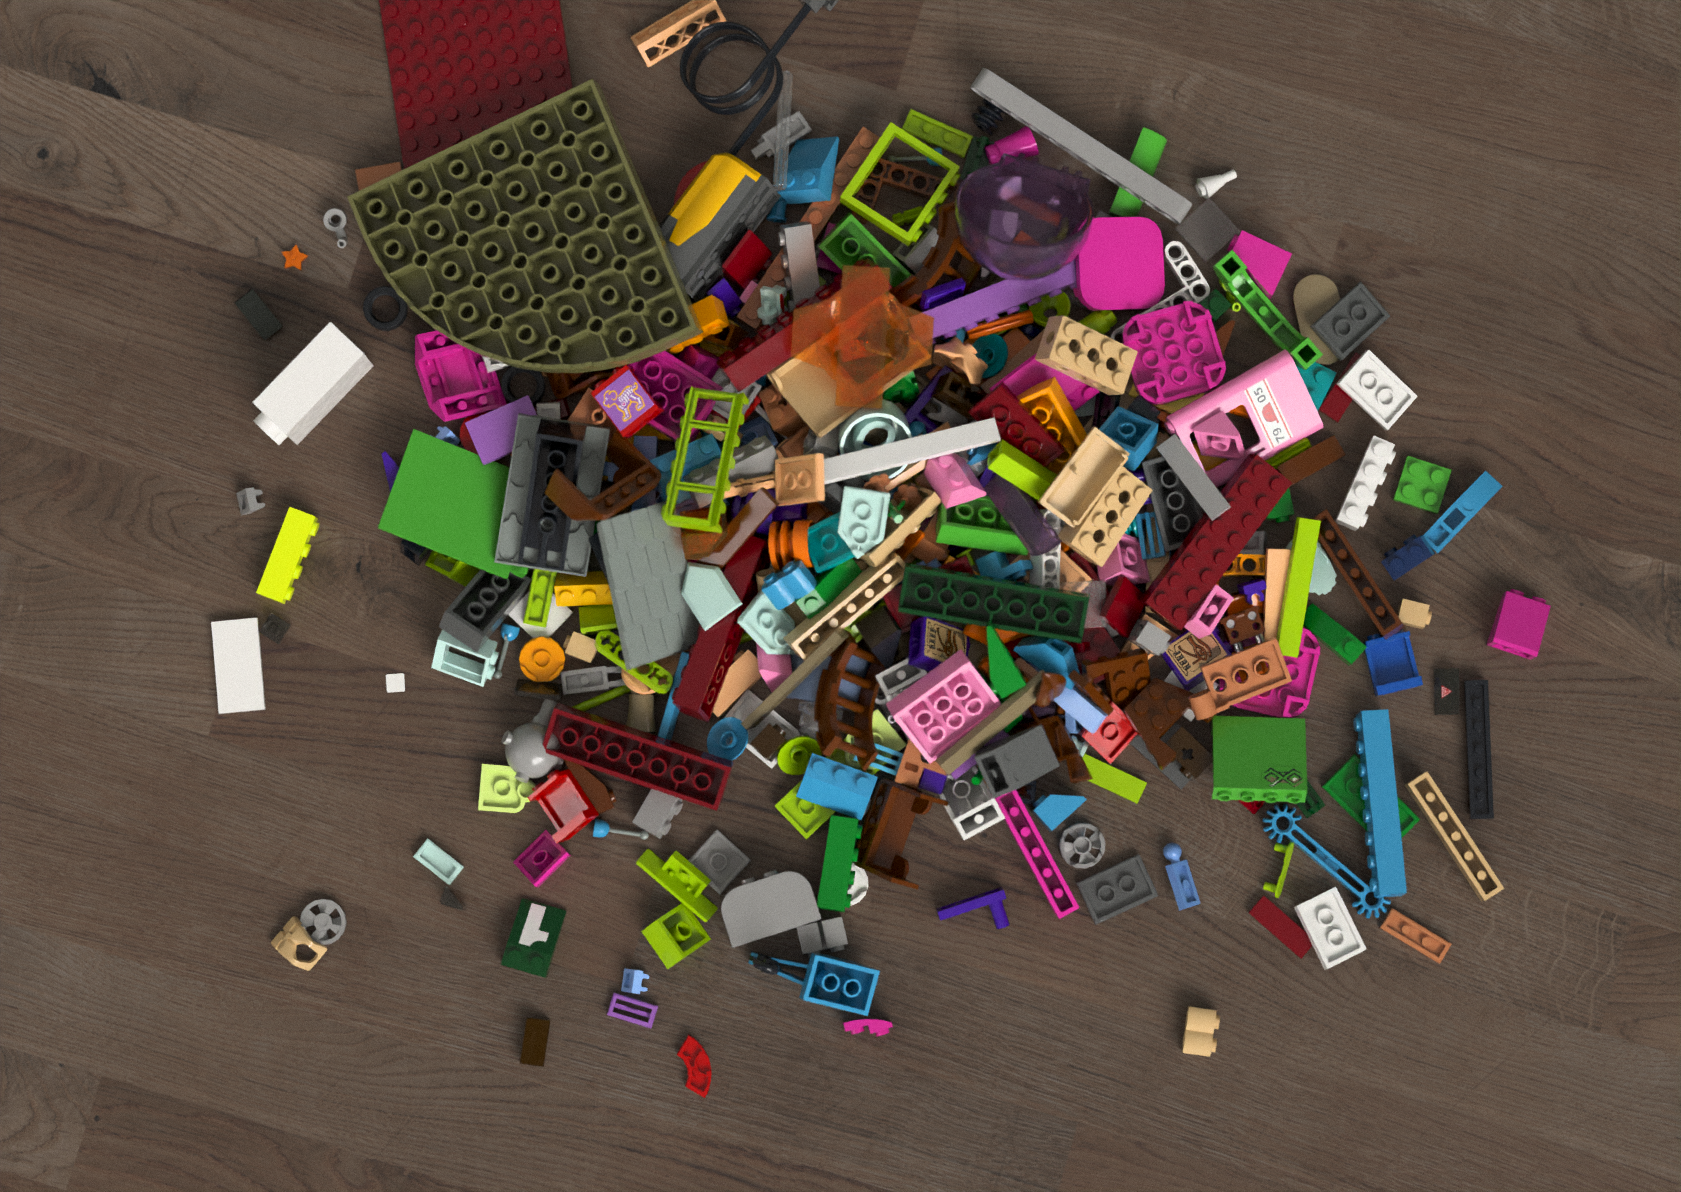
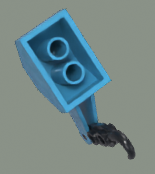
(827, 980)

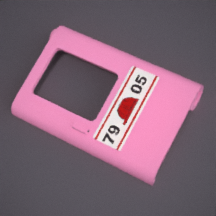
(1274, 402)

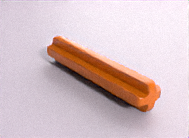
(1001, 324)

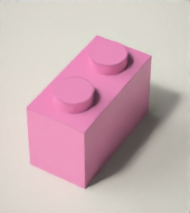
(1209, 612)

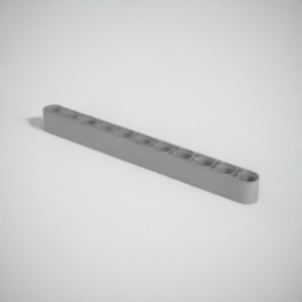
(1081, 146)

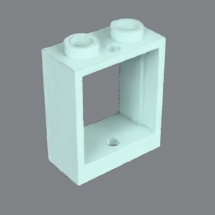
(461, 666)

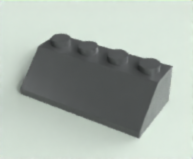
(1172, 502)

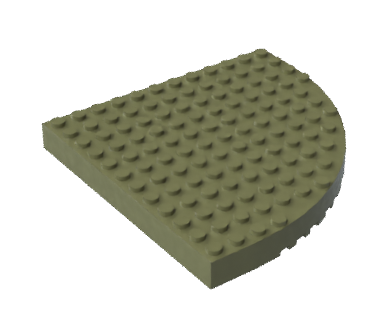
(533, 243)

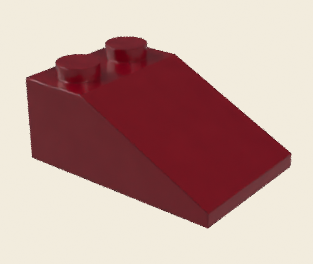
(747, 261)

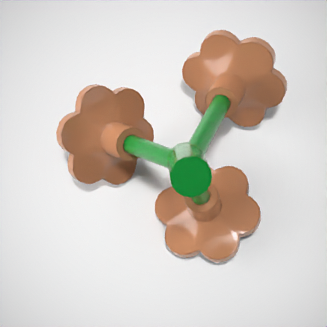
(905, 497)

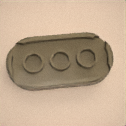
(1311, 299)

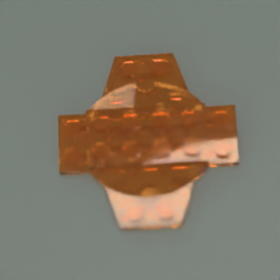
(862, 336)

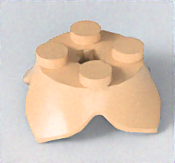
(961, 359)

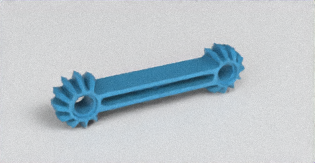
(1323, 859)

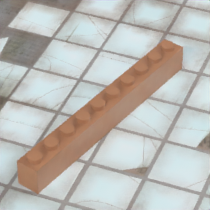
(818, 216)

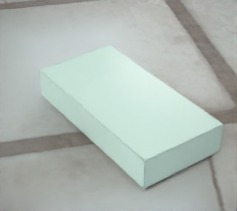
(438, 861)

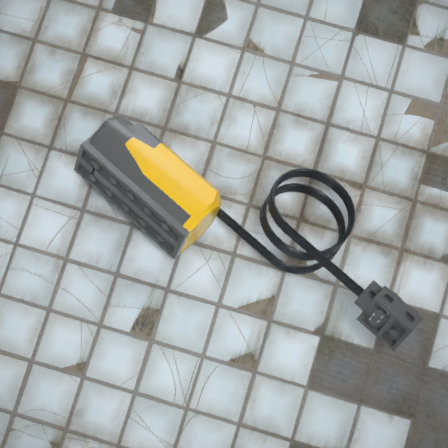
(726, 193)

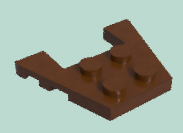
(1124, 674)
(1155, 713)
(1063, 748)

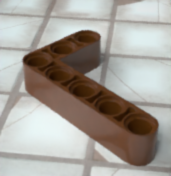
(906, 185)

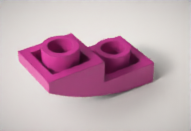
(875, 1026)

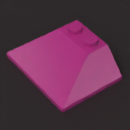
(455, 378)

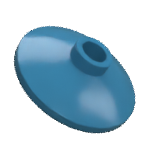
(721, 735)

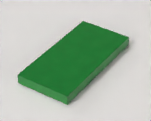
(1345, 790)

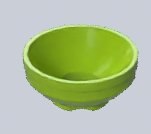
(1059, 303)

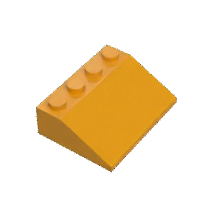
(1057, 415)

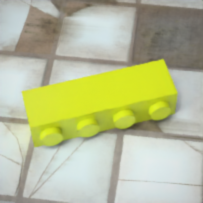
(287, 555)

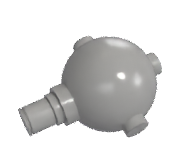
(525, 746)

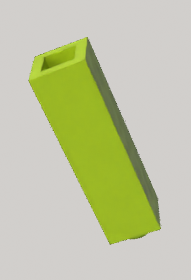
(1020, 469)

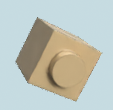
(1414, 613)
(580, 647)

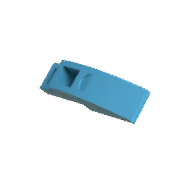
(1462, 511)

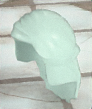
(1323, 573)

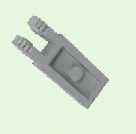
(589, 680)

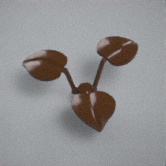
(1050, 688)

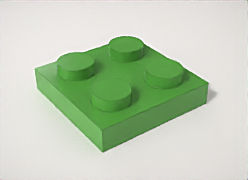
(1422, 484)

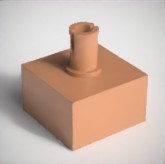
(590, 412)

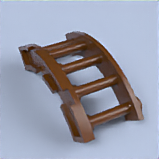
(938, 263)
(827, 698)

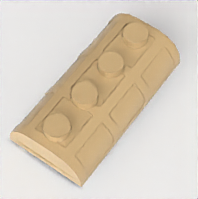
(1084, 478)
(897, 532)

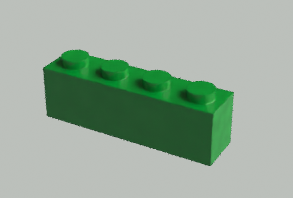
(837, 863)

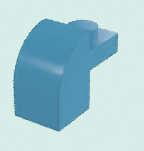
(998, 566)

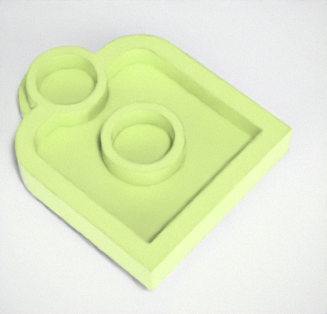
(882, 734)
(501, 791)

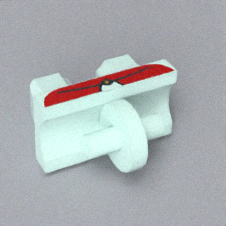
(771, 303)

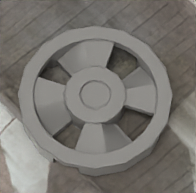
(1082, 845)
(324, 921)

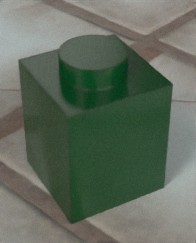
(1216, 304)

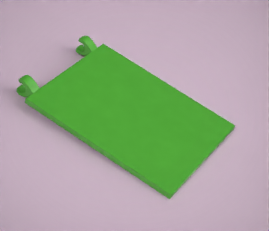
(449, 503)

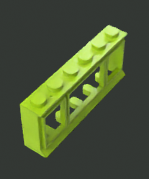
(726, 461)

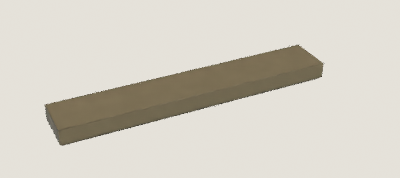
(795, 679)
(990, 726)

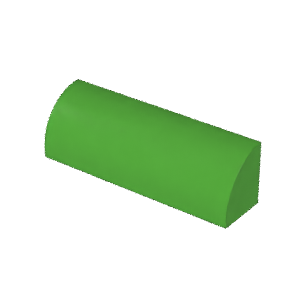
(1146, 157)

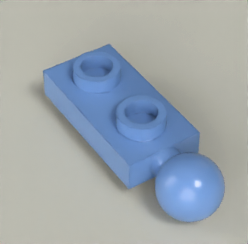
(1180, 877)

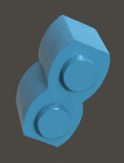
(789, 584)

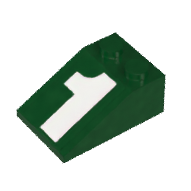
(533, 938)

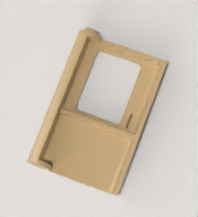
(813, 394)

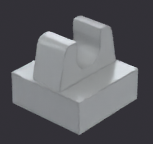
(248, 502)

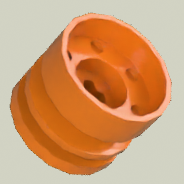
(789, 545)

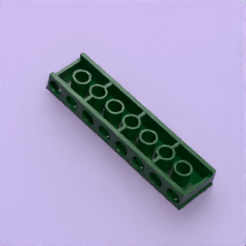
(1004, 602)

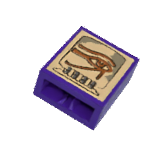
(934, 642)
(1189, 653)

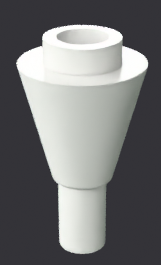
(1209, 185)

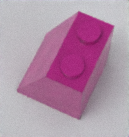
(1263, 260)
(1519, 624)

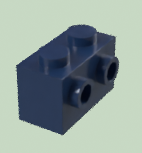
(1412, 554)

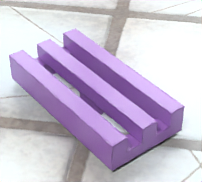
(651, 1016)

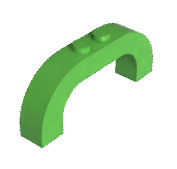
(1237, 281)

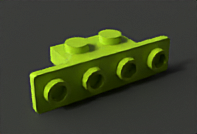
(681, 880)

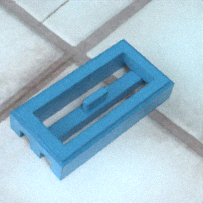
(1147, 516)

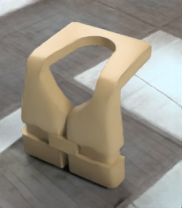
(290, 937)

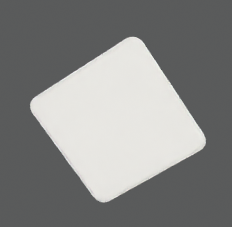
(395, 682)

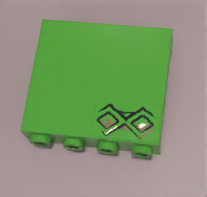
(1259, 759)

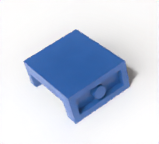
(1391, 663)

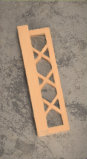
(671, 25)

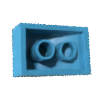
(811, 170)

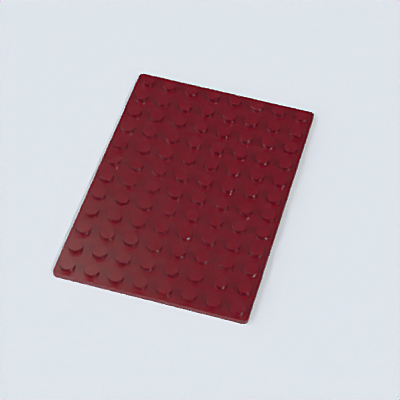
(469, 66)

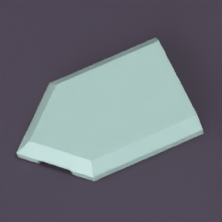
(863, 518)
(708, 593)
(767, 625)

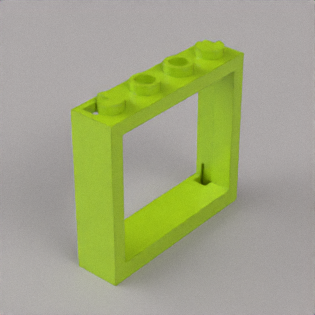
(927, 214)

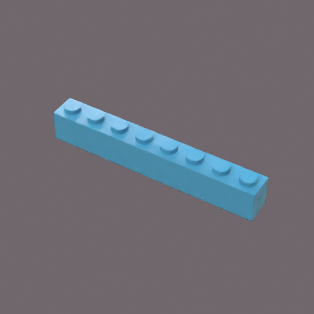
(1381, 803)

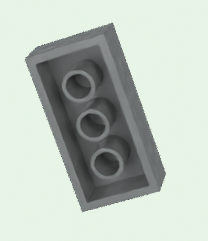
(483, 607)

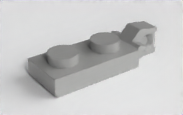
(766, 146)

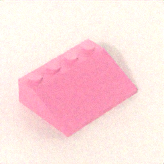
(943, 706)

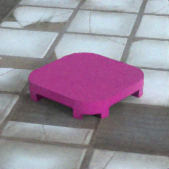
(1121, 265)
(1175, 353)
(1293, 697)

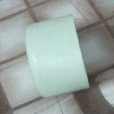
(855, 428)

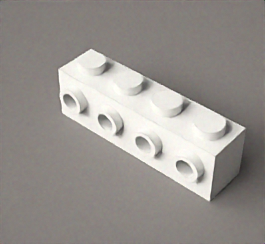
(1363, 486)

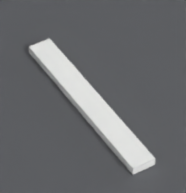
(910, 450)

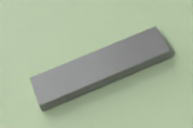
(1193, 477)

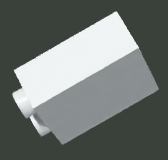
(310, 386)

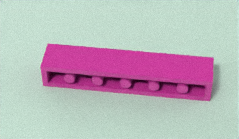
(1037, 854)

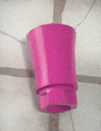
(1014, 144)

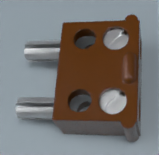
(1242, 624)

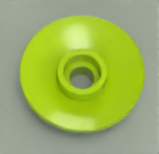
(796, 762)

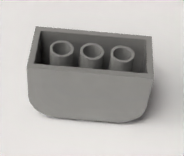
(768, 907)

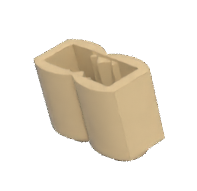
(1199, 1031)

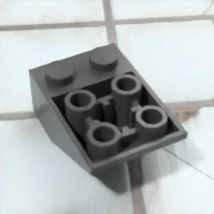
(1016, 760)

